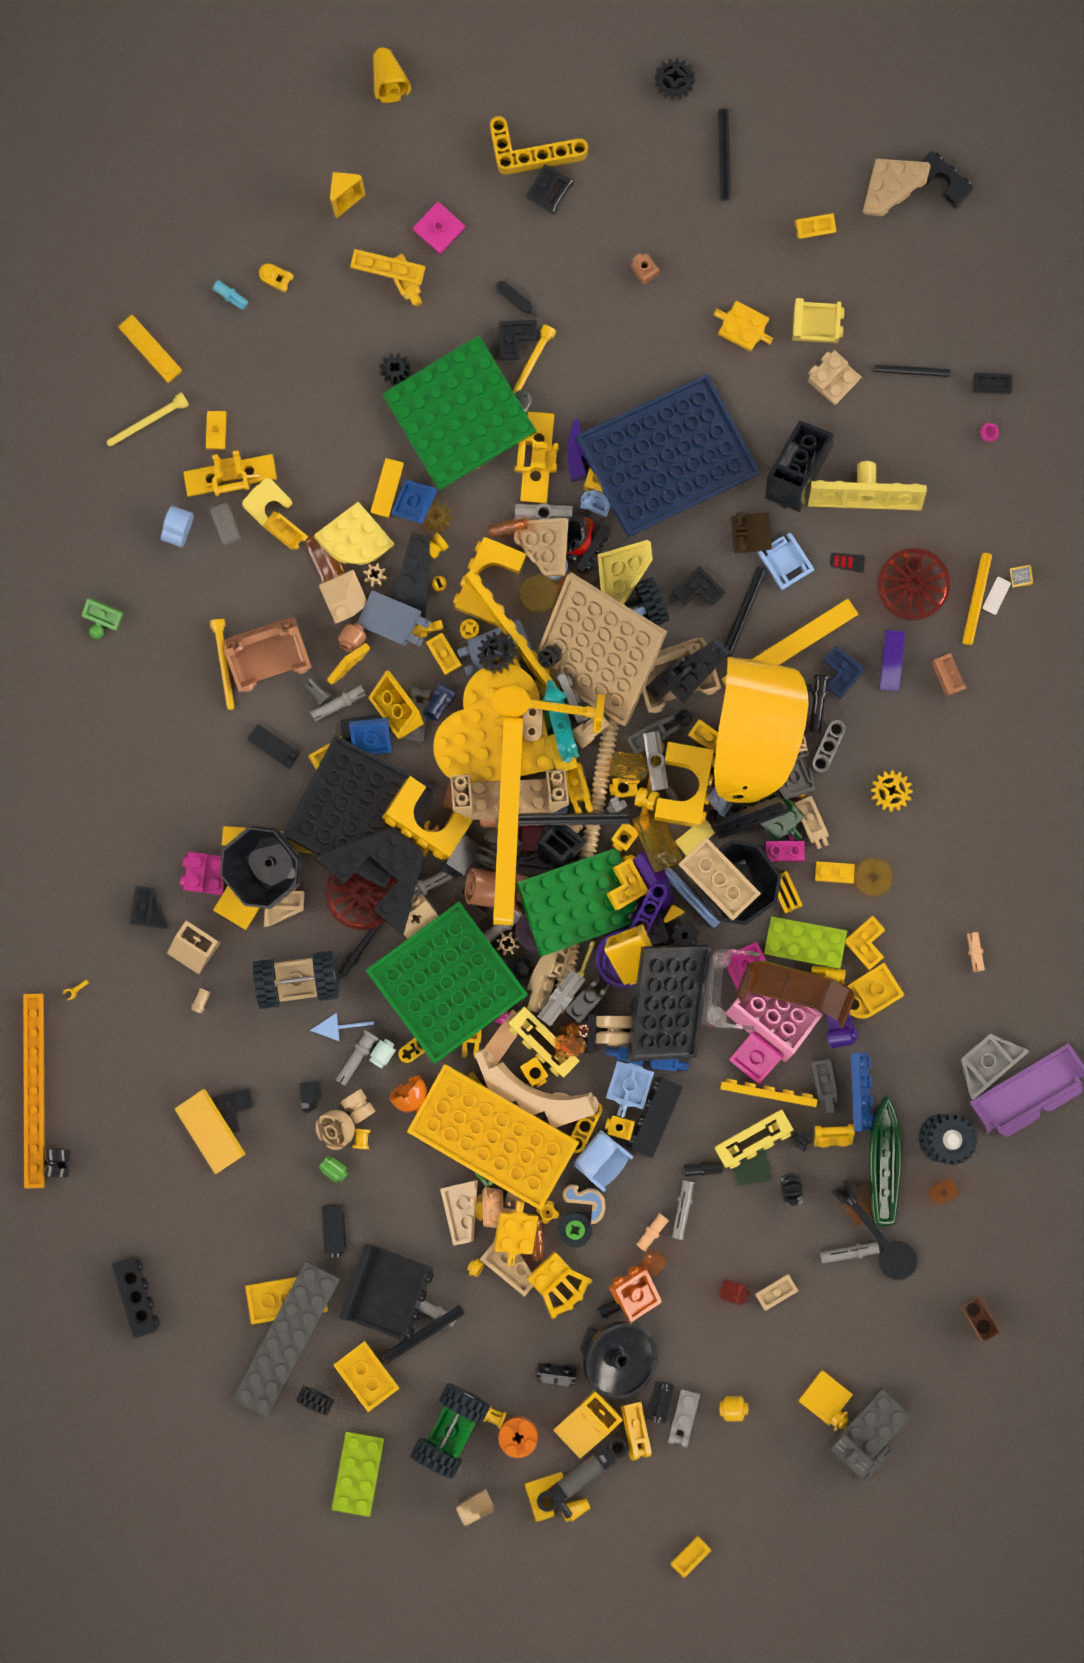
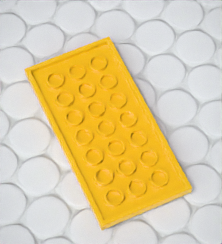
(493, 1137)

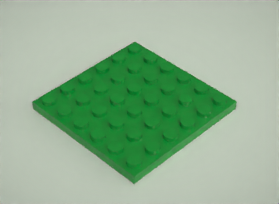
(459, 413)
(446, 982)

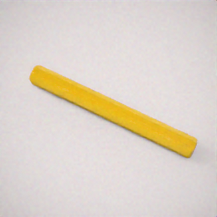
(977, 598)

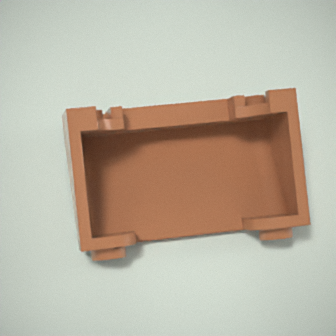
(266, 653)

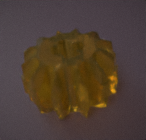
(443, 520)

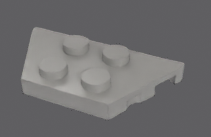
(988, 1062)

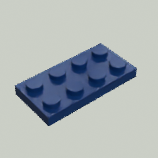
(861, 1091)

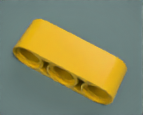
(584, 1136)

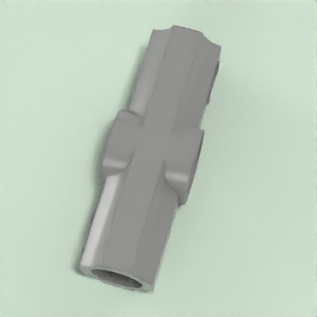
(531, 512)
(654, 748)
(561, 998)

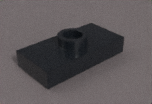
(992, 383)

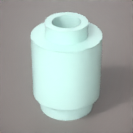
(382, 1053)

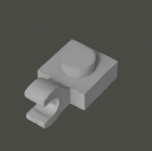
(616, 805)

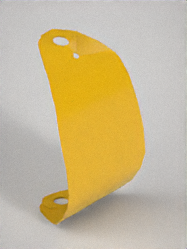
(759, 729)

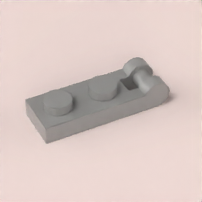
(684, 1417)

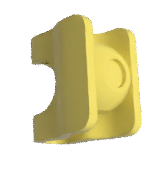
(261, 495)

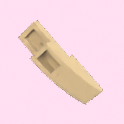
(543, 978)

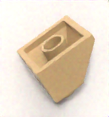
(343, 596)

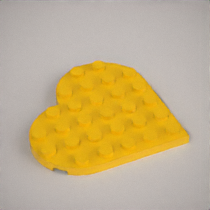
(472, 738)

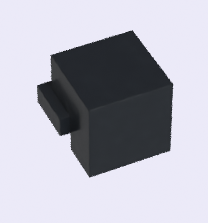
(560, 845)

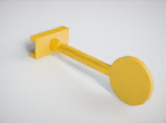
(515, 701)

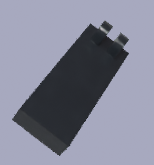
(273, 746)
(657, 932)

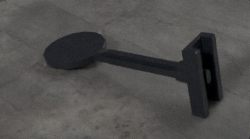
(897, 1258)

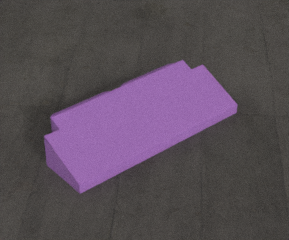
(1029, 1092)

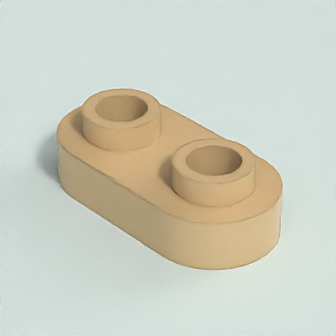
(532, 722)

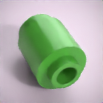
(333, 1169)

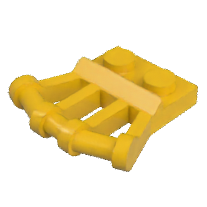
(549, 1275)

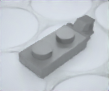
(572, 698)

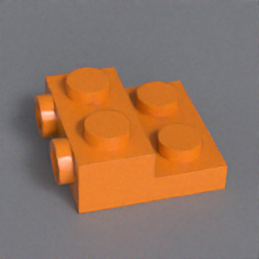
(635, 1293)

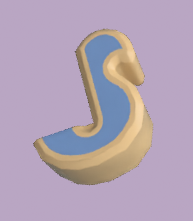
(587, 1196)

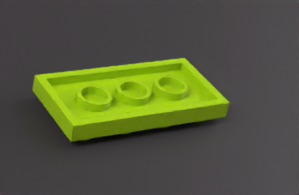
(805, 942)
(358, 1474)

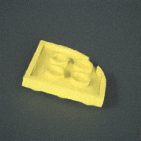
(354, 537)

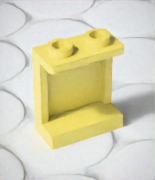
(817, 321)

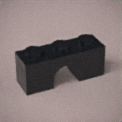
(958, 187)

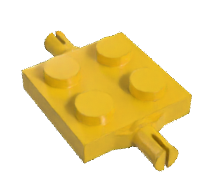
(743, 326)
(515, 1232)

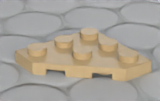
(893, 183)
(545, 544)

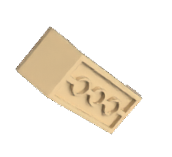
(536, 796)

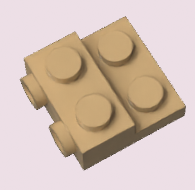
(833, 377)

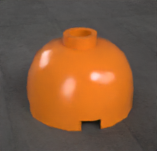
(410, 1096)

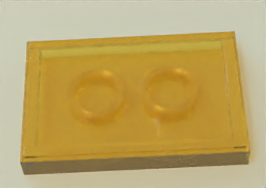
(657, 842)

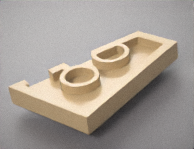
(460, 1210)
(514, 1275)

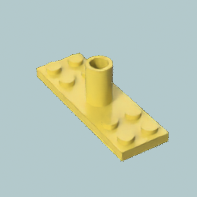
(866, 492)

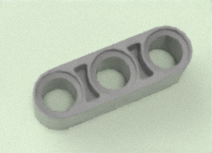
(832, 738)

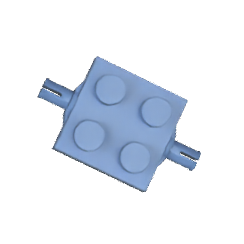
(629, 1086)

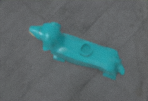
(561, 724)

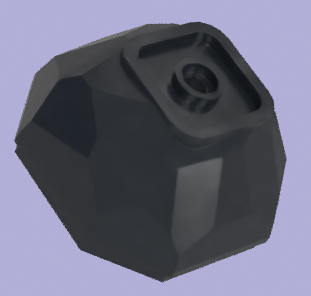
(758, 870)
(248, 873)

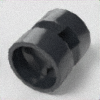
(56, 1163)

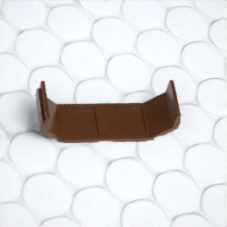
(797, 988)

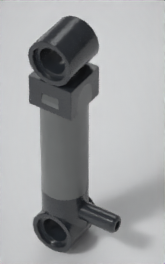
(580, 1477)

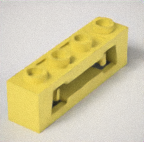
(519, 1020)
(784, 1132)

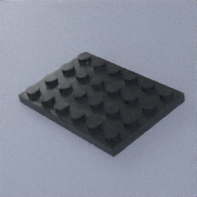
(668, 1002)

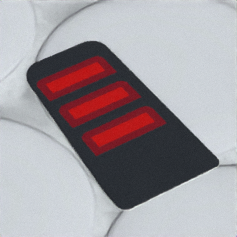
(847, 562)

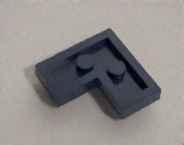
(847, 671)

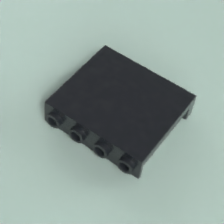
(387, 1292)

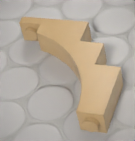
(558, 1109)

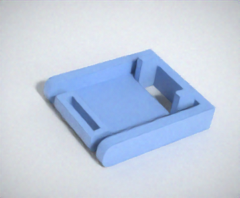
(784, 559)

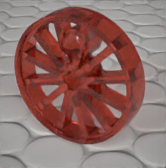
(909, 575)
(369, 896)

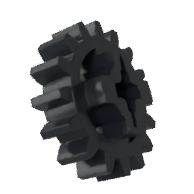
(667, 78)
(493, 661)

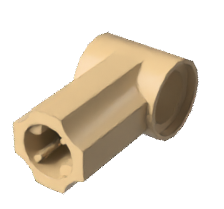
(584, 732)

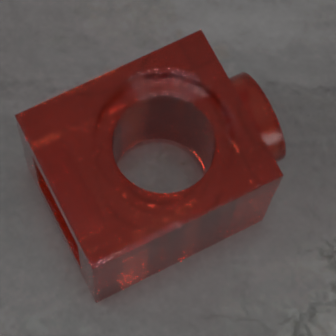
(734, 1292)

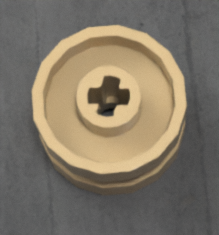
(616, 1030)

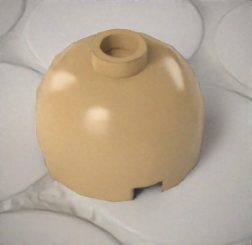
(335, 1129)

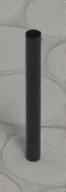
(912, 370)

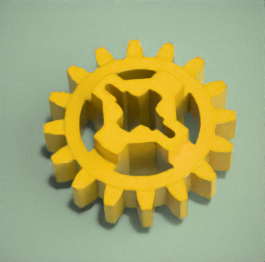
(879, 786)

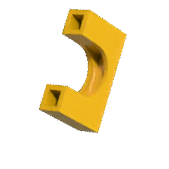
(488, 554)
(690, 811)
(401, 815)

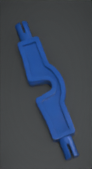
(670, 1064)

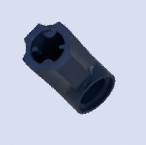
(441, 698)

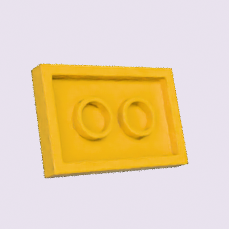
(366, 1376)

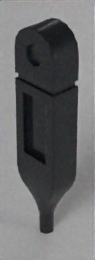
(515, 298)

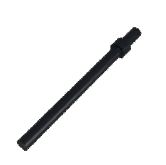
(353, 958)

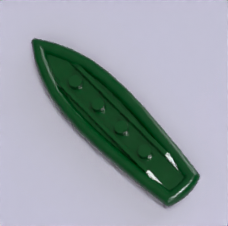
(885, 1164)

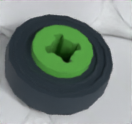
(570, 1224)

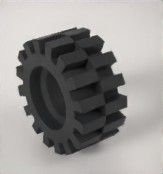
(315, 1400)

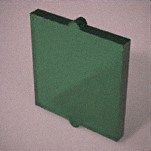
(753, 1170)

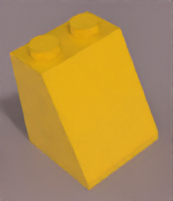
(625, 952)

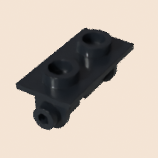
(565, 1374)
(660, 1402)

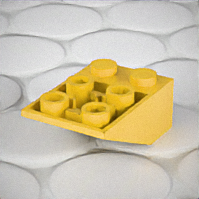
(588, 1424)

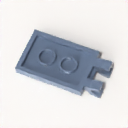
(391, 619)
(475, 642)

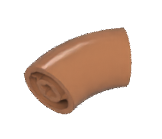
(481, 888)

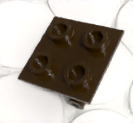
(751, 532)

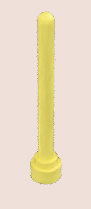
(178, 402)

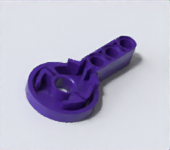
(609, 973)

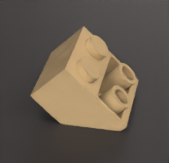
(193, 947)

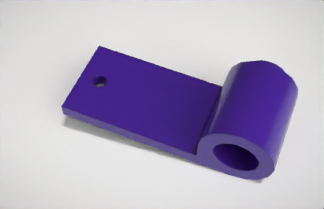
(839, 1036)

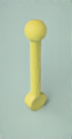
(591, 946)

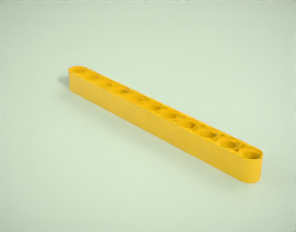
(508, 821)

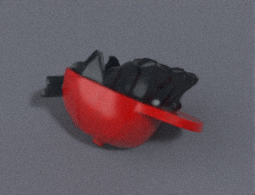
(578, 537)

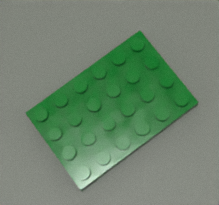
(573, 902)

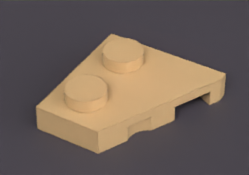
(285, 908)

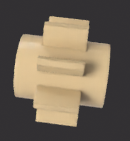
(375, 569)
(503, 946)

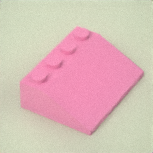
(776, 1021)

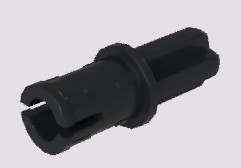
(703, 1169)

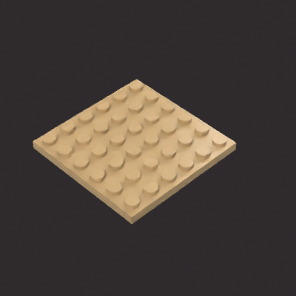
(602, 647)

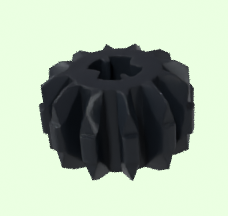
(394, 375)
(791, 1189)

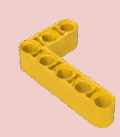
(532, 153)

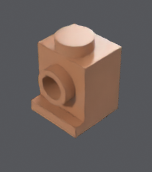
(647, 274)

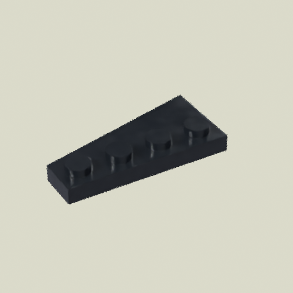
(414, 574)

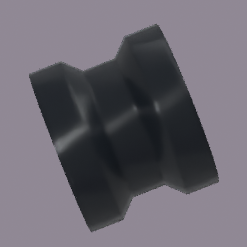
(545, 654)
(801, 1140)

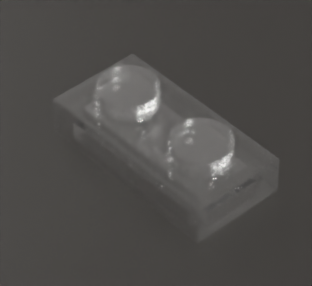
(225, 523)

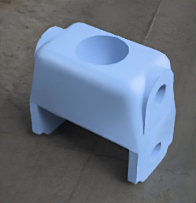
(602, 1160)

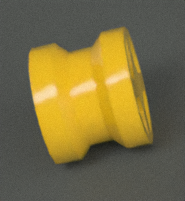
(468, 626)

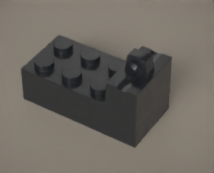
(798, 466)

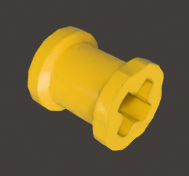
(361, 1139)
(495, 1417)

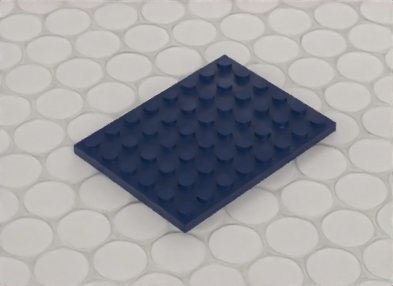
(667, 455)

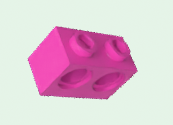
(784, 851)

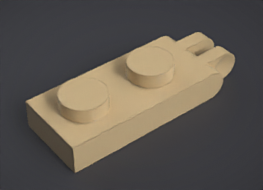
(813, 822)

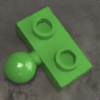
(102, 615)

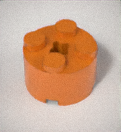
(512, 1446)

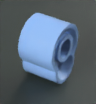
(176, 526)

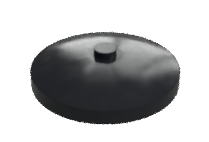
(620, 1360)

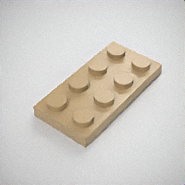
(719, 879)

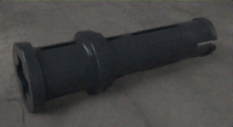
(819, 693)

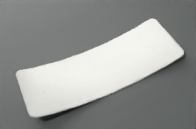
(996, 595)

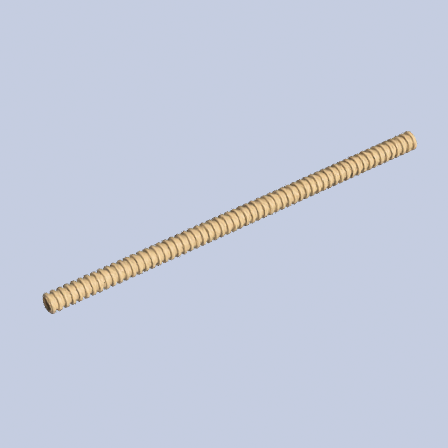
(597, 800)

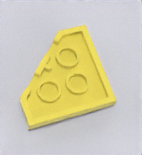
(623, 569)

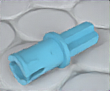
(230, 295)

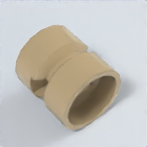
(358, 1106)

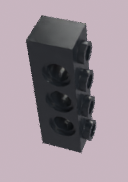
(132, 1307)

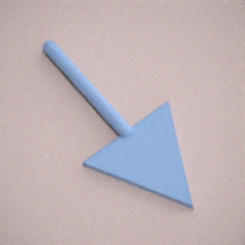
(330, 1027)

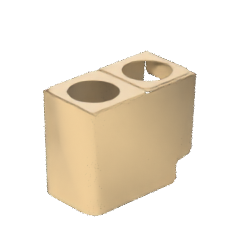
(474, 1507)

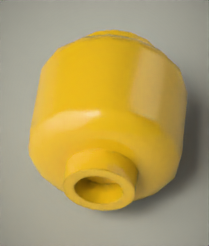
(733, 1408)

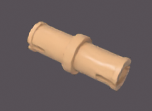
(975, 952)
(652, 1232)

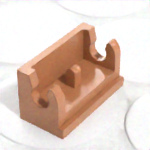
(948, 675)

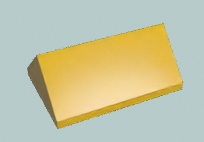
(345, 191)
(395, 705)

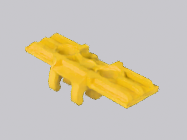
(542, 460)
(227, 471)

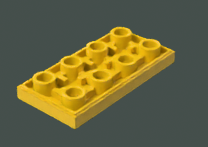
(210, 1131)

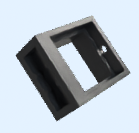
(334, 1230)

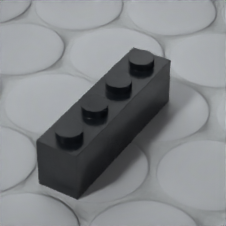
(656, 1117)

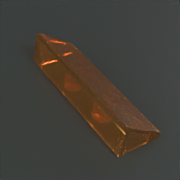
(326, 565)

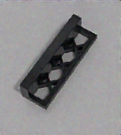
(748, 815)

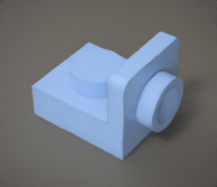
(595, 502)

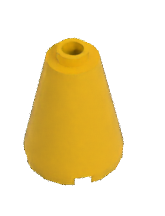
(389, 77)

